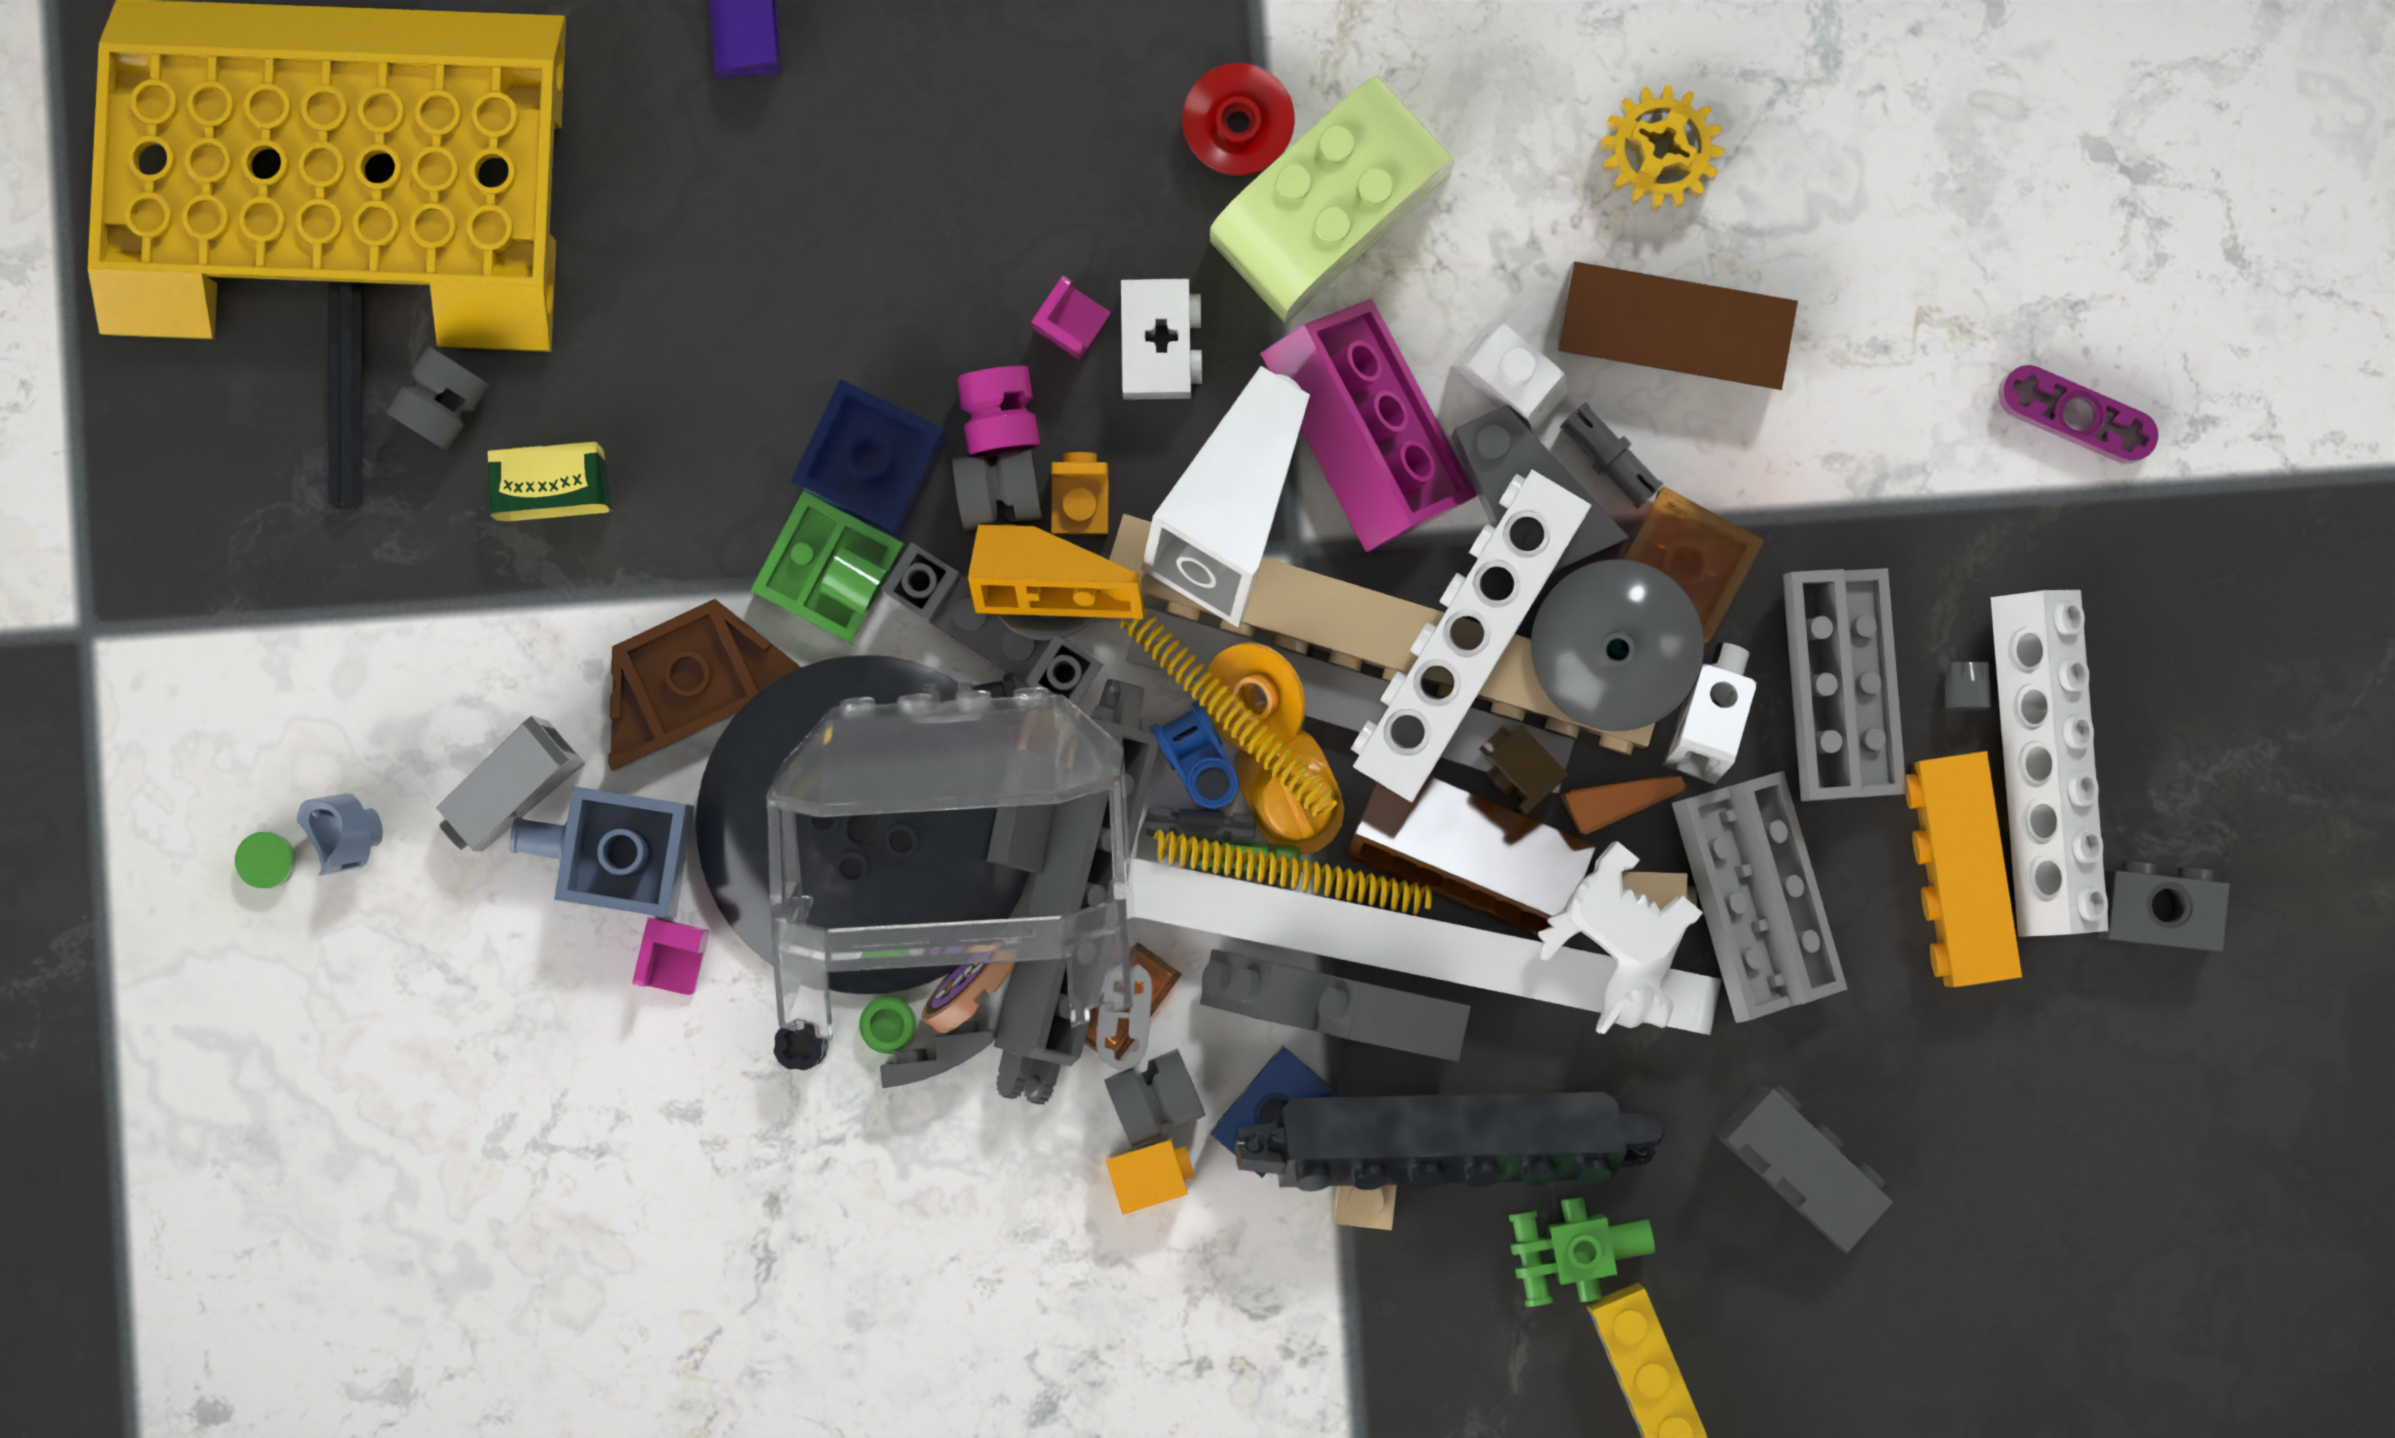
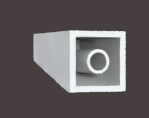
(1222, 509)

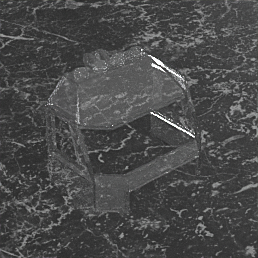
(938, 759)

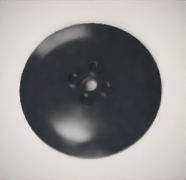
(913, 873)

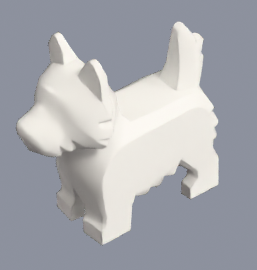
(1631, 931)

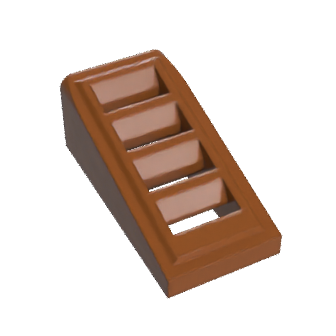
(1605, 804)

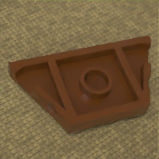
(686, 679)

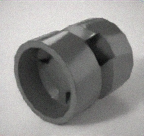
(436, 420)
(997, 488)
(1154, 1097)

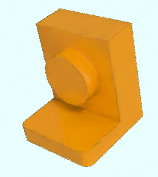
(1080, 495)

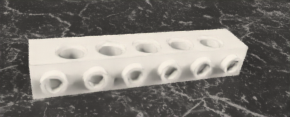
(2049, 763)
(1407, 768)

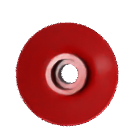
(1243, 91)

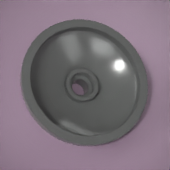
(1610, 603)

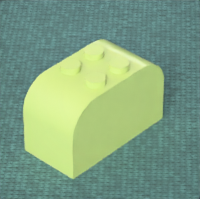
(1330, 197)

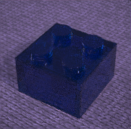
(869, 457)

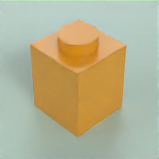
(1150, 1174)

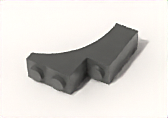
(1334, 1005)

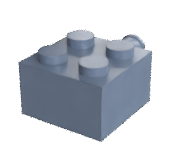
(614, 850)

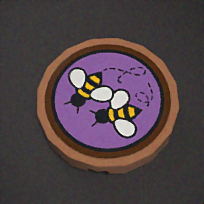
(960, 990)

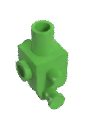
(1580, 1250)

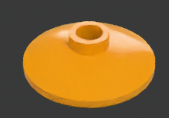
(1243, 671)

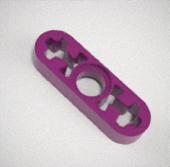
(2045, 386)

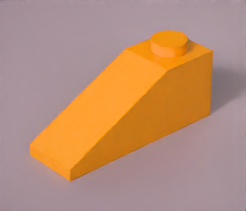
(1043, 575)

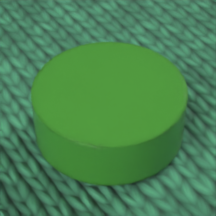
(265, 860)
(888, 1024)

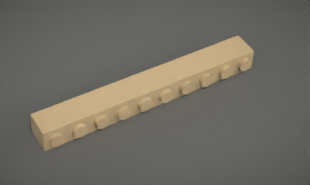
(1367, 629)

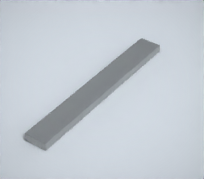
(1341, 694)

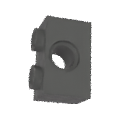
(2198, 912)

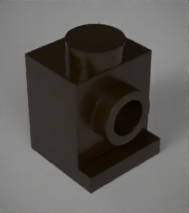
(1521, 766)

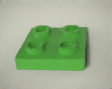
(827, 567)

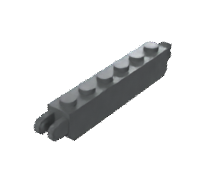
(1073, 876)

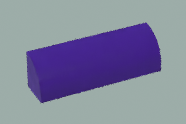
(745, 38)

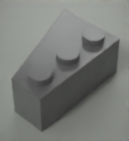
(1502, 446)
(1805, 1165)

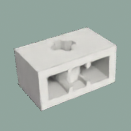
(1153, 305)

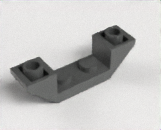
(946, 602)

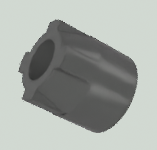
(1967, 686)

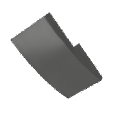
(951, 1051)

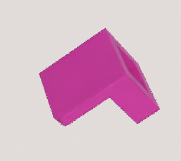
(1070, 319)
(670, 956)

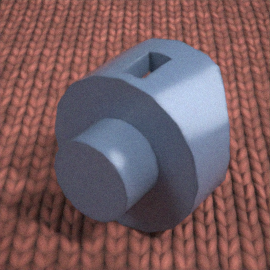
(340, 831)

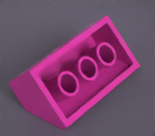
(1370, 425)

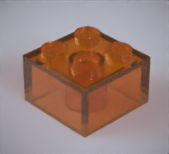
(1695, 550)

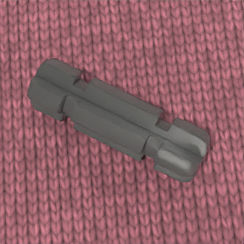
(1202, 824)

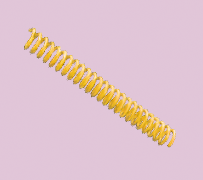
(1227, 718)
(1285, 869)

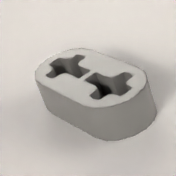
(1138, 1025)

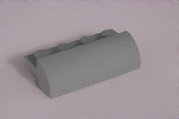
(1844, 684)
(1759, 896)

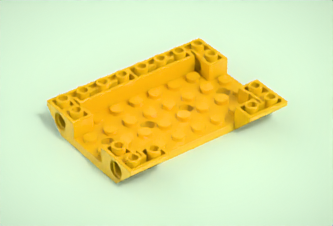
(326, 97)

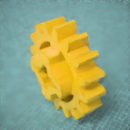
(1682, 156)

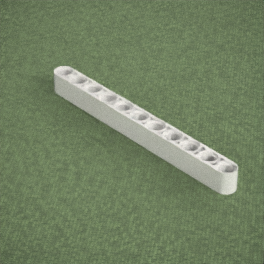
(1399, 941)

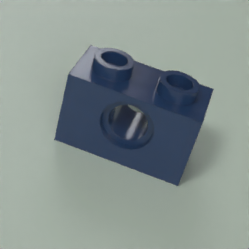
(1280, 1078)

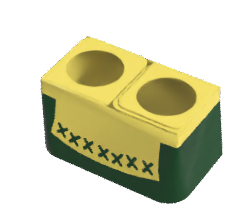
(548, 481)

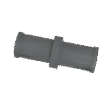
(1611, 455)

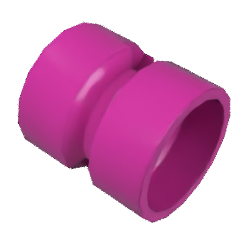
(998, 410)

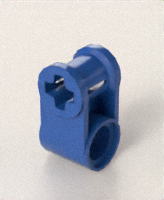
(1196, 754)

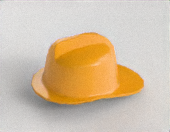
(1277, 812)

